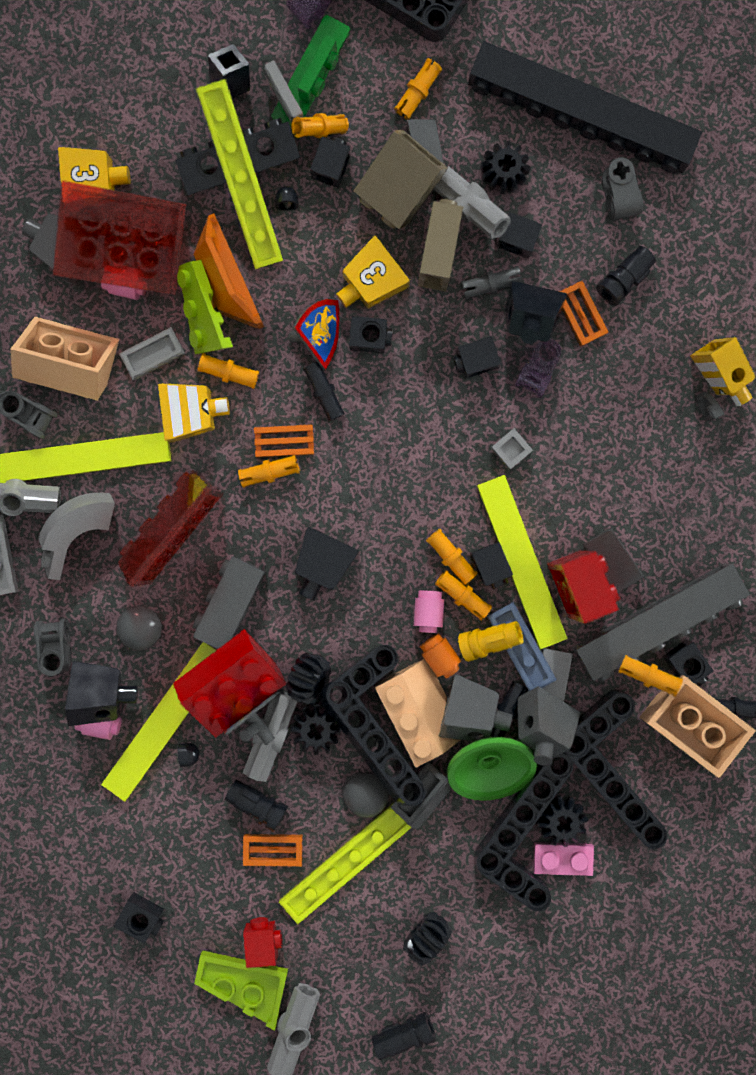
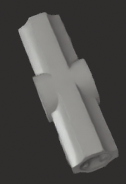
(475, 204)
(30, 498)
(277, 720)
(293, 1030)

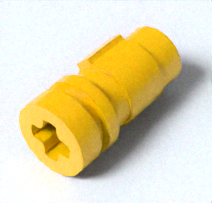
(492, 639)

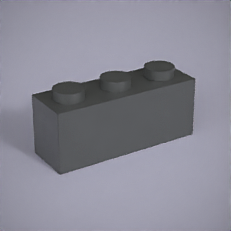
(228, 602)

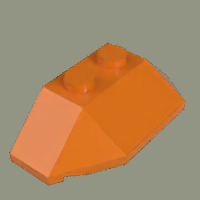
(224, 276)

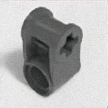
(622, 194)
(30, 415)
(52, 644)

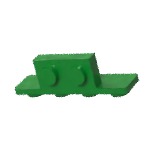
(315, 65)

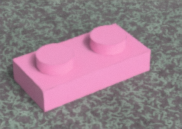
(561, 860)

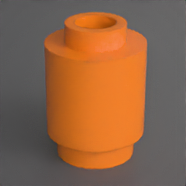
(440, 656)

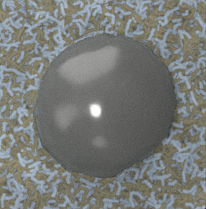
(138, 628)
(364, 794)

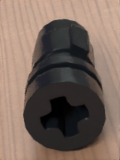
(628, 273)
(256, 804)
(400, 1037)

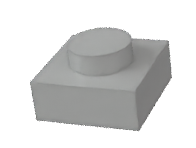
(511, 449)

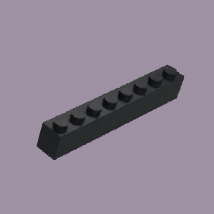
(583, 108)

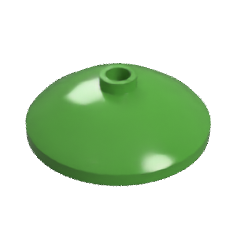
(491, 768)

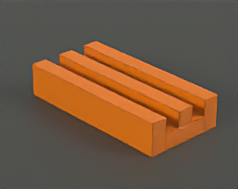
(602, 330)
(291, 440)
(272, 838)

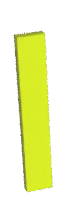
(239, 173)
(85, 457)
(522, 561)
(151, 737)
(344, 864)

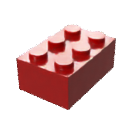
(584, 586)
(229, 683)

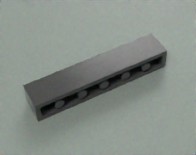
(661, 621)

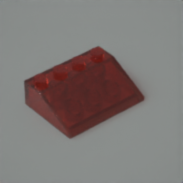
(118, 238)
(168, 529)

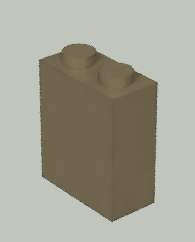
(400, 179)
(440, 245)

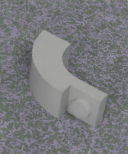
(69, 521)

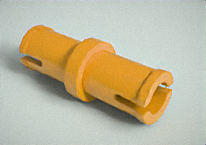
(418, 88)
(319, 125)
(228, 371)
(268, 471)
(451, 556)
(463, 595)
(650, 675)

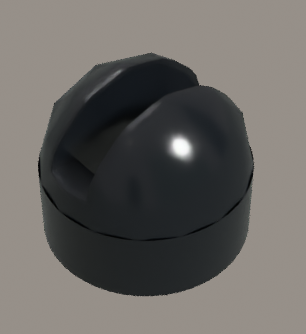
(286, 194)
(187, 754)

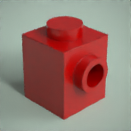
(261, 942)

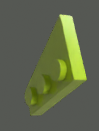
(203, 320)
(252, 989)

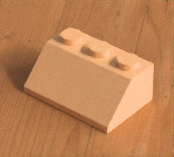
(64, 358)
(416, 709)
(698, 726)

